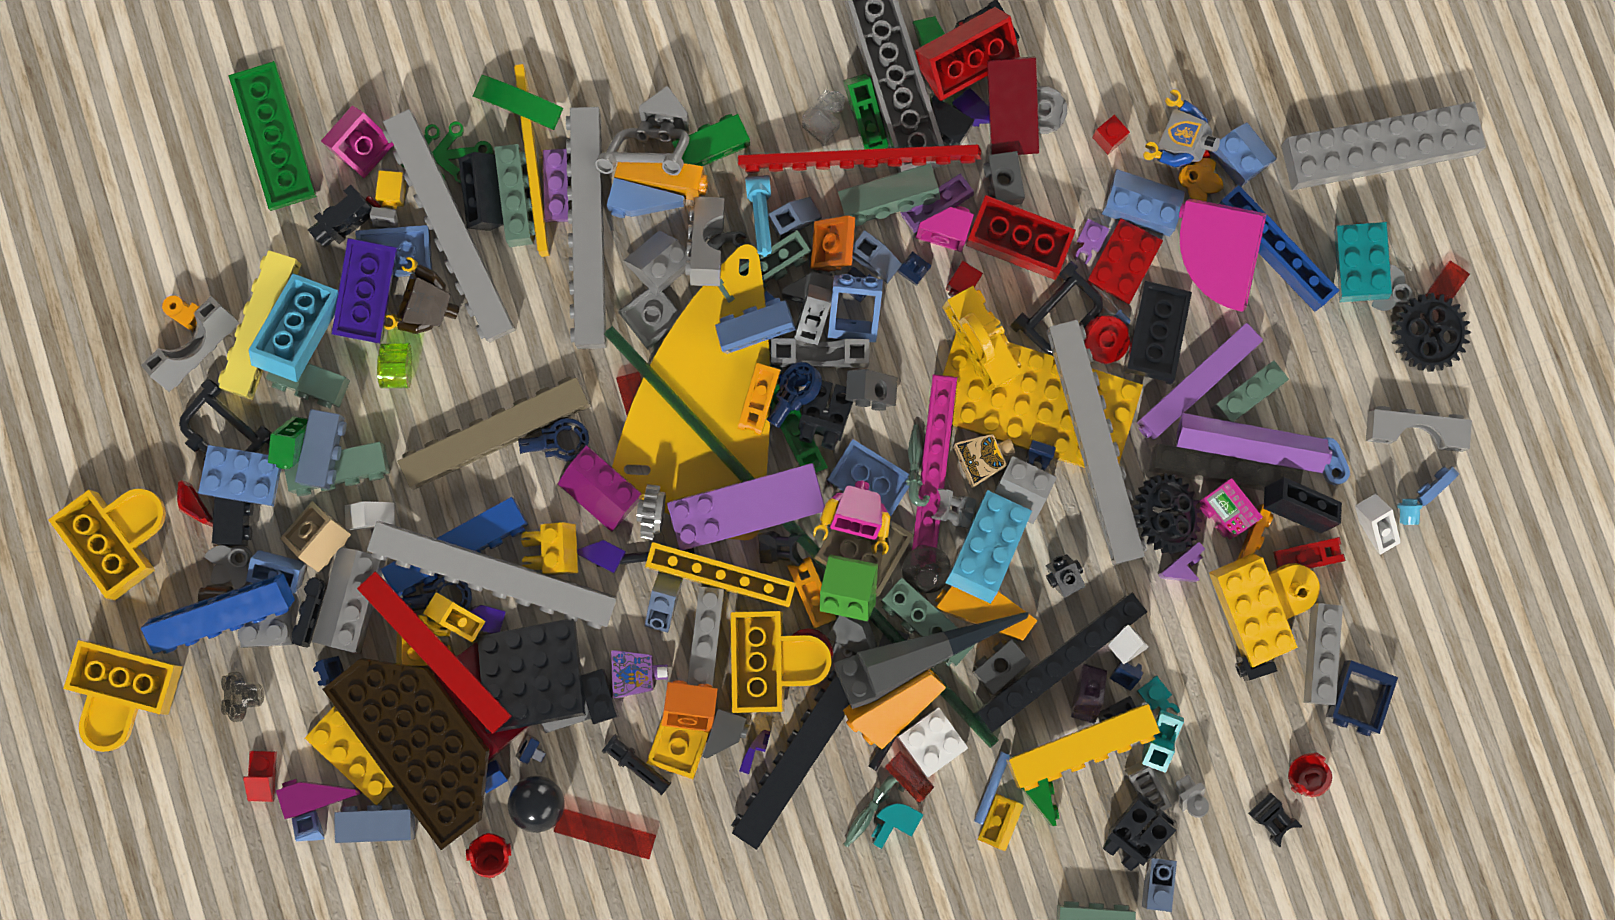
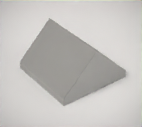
(664, 108)

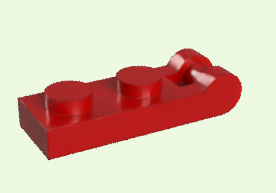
(1311, 554)

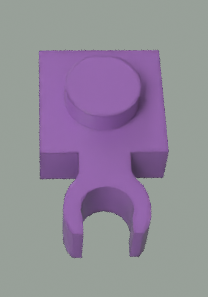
(1091, 238)

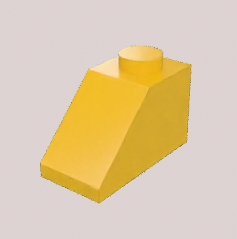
(454, 617)

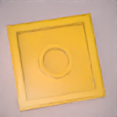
(678, 750)

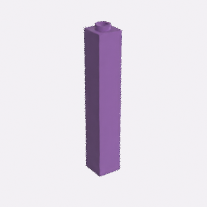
(1199, 382)
(1253, 443)

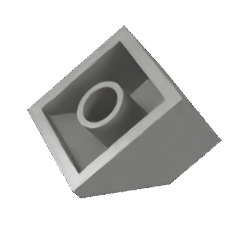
(658, 261)
(1025, 485)

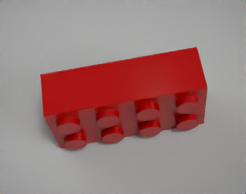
(1020, 237)

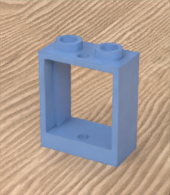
(849, 328)

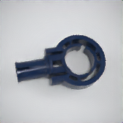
(788, 397)
(539, 443)
(421, 601)

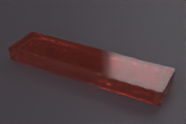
(606, 833)

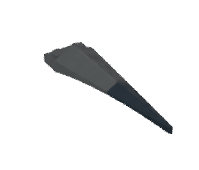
(887, 667)

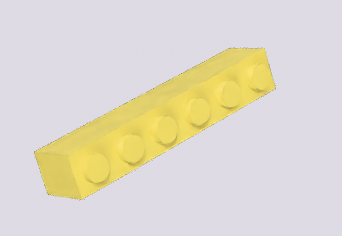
(240, 376)

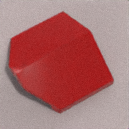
(191, 504)

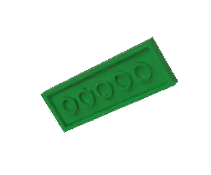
(272, 136)

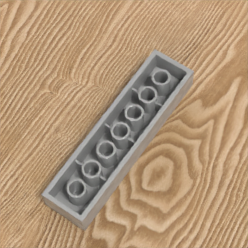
(894, 75)
(1383, 145)

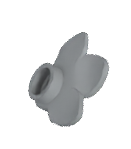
(1397, 284)
(227, 566)

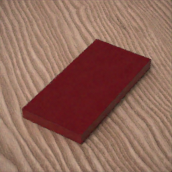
(1013, 105)

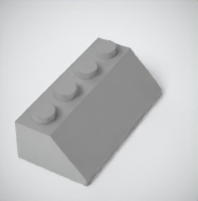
(344, 609)

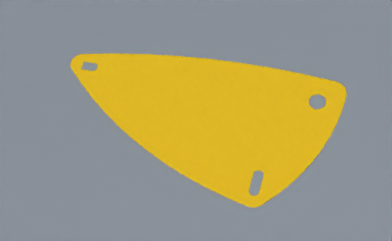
(710, 385)

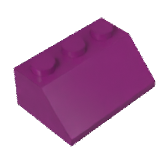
(600, 488)

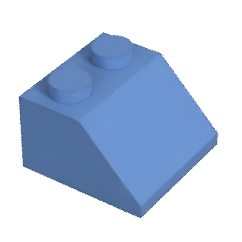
(1243, 154)

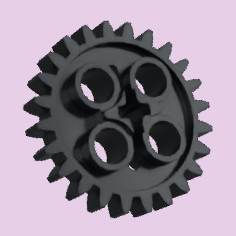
(1448, 320)
(1163, 528)

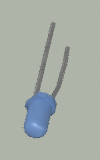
(1119, 314)

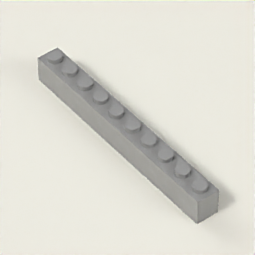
(448, 225)
(587, 229)
(1095, 442)
(491, 573)

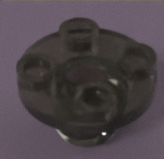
(926, 569)
(239, 696)

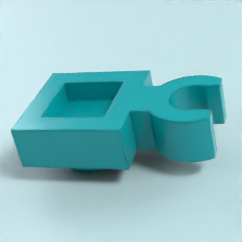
(1156, 695)

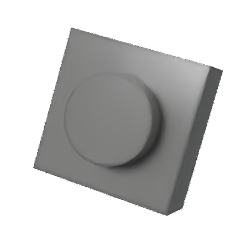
(383, 217)

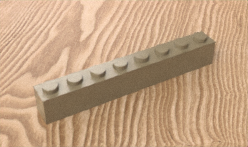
(494, 433)

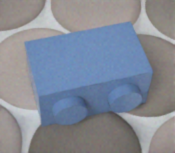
(266, 565)

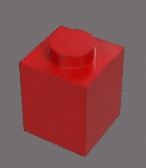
(1111, 134)
(963, 278)

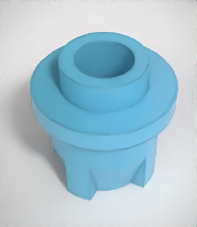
(1410, 511)

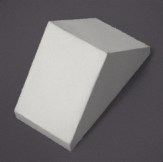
(366, 514)
(1127, 644)

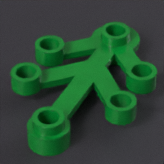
(443, 155)

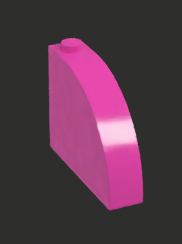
(1221, 249)

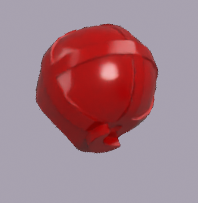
(1310, 775)
(489, 855)

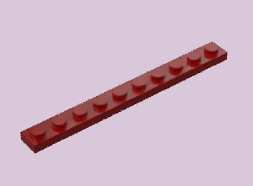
(868, 157)

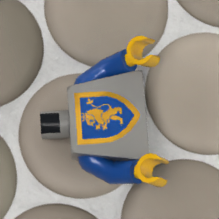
(1184, 136)

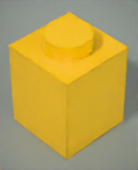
(390, 189)

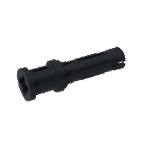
(627, 757)

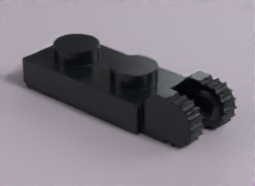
(309, 612)

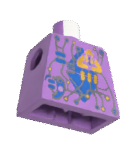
(634, 673)

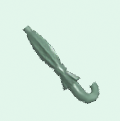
(913, 480)
(863, 819)

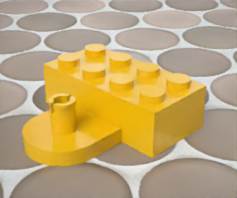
(981, 338)
(109, 535)
(1261, 603)
(768, 661)
(115, 689)

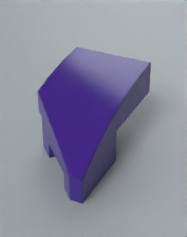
(972, 106)
(603, 554)
(492, 616)
(760, 743)

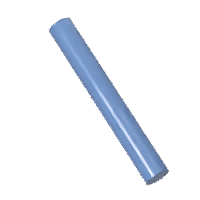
(991, 788)

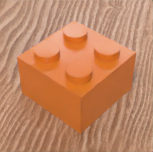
(689, 706)

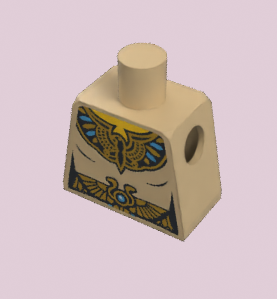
(982, 457)

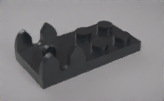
(1158, 332)

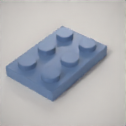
(411, 242)
(862, 464)
(239, 476)

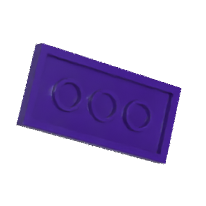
(364, 290)

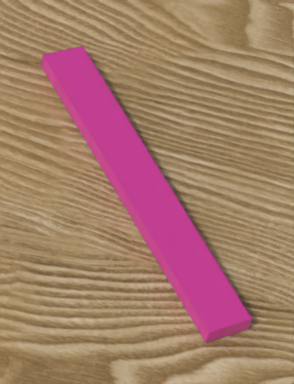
(934, 458)

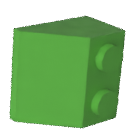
(849, 588)

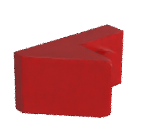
(261, 776)

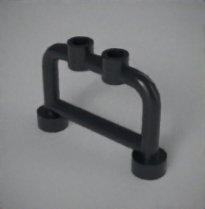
(1071, 278)
(208, 395)

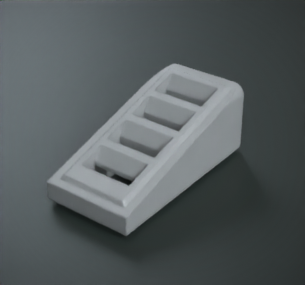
(1139, 770)

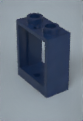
(1388, 685)

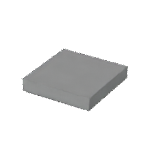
(650, 317)

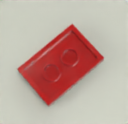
(1124, 261)

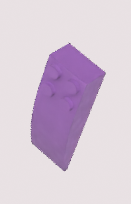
(746, 506)

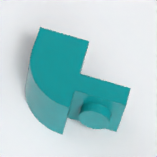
(1160, 751)
(897, 816)

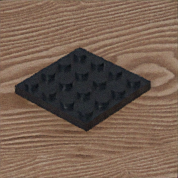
(533, 673)

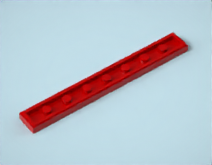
(434, 652)

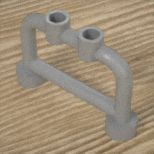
(671, 162)

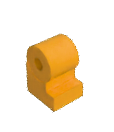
(180, 311)

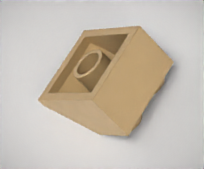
(315, 537)

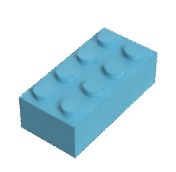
(294, 328)
(989, 547)

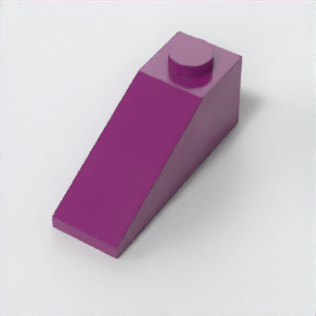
(308, 796)

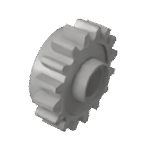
(651, 512)

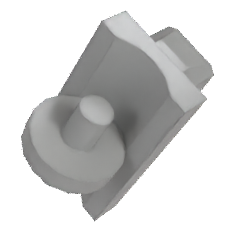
(1192, 797)

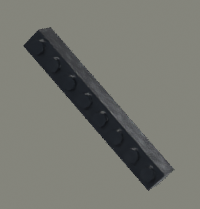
(1059, 663)
(792, 765)

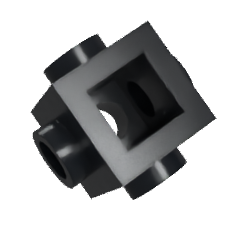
(1065, 575)

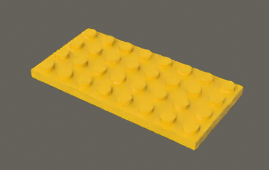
(1033, 403)

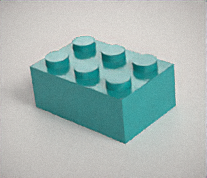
(1363, 262)

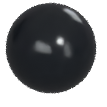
(536, 804)

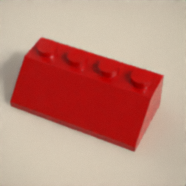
(962, 53)

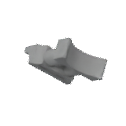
(961, 512)

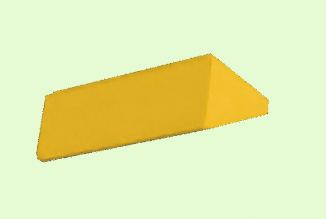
(1000, 822)

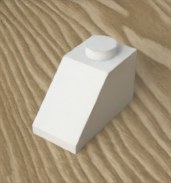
(1378, 523)

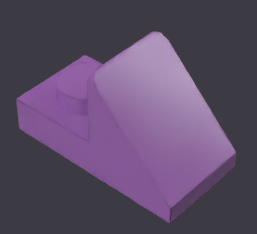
(1179, 568)

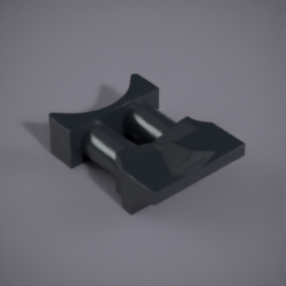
(770, 548)
(1267, 811)

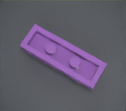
(555, 185)
(951, 195)

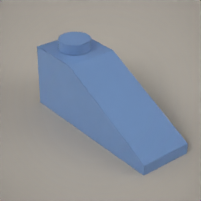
(637, 200)

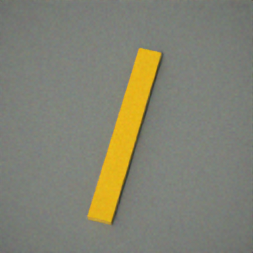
(533, 170)

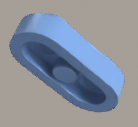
(1337, 462)
(1443, 479)

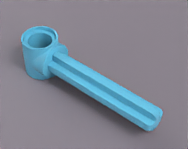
(758, 193)

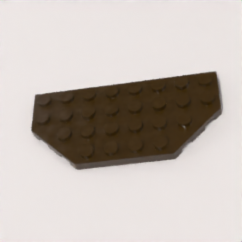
(417, 742)

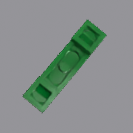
(518, 101)
(803, 452)

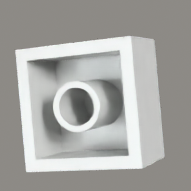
(932, 742)

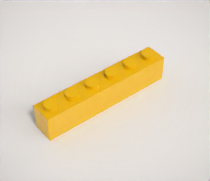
(720, 575)
(1082, 746)

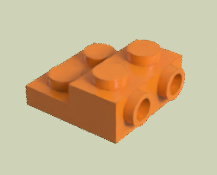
(832, 243)

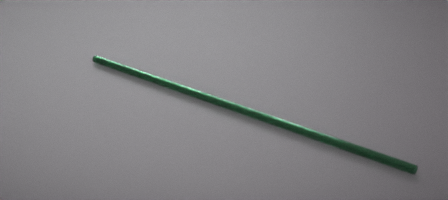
(791, 526)

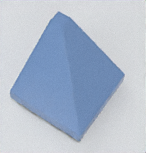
(307, 827)

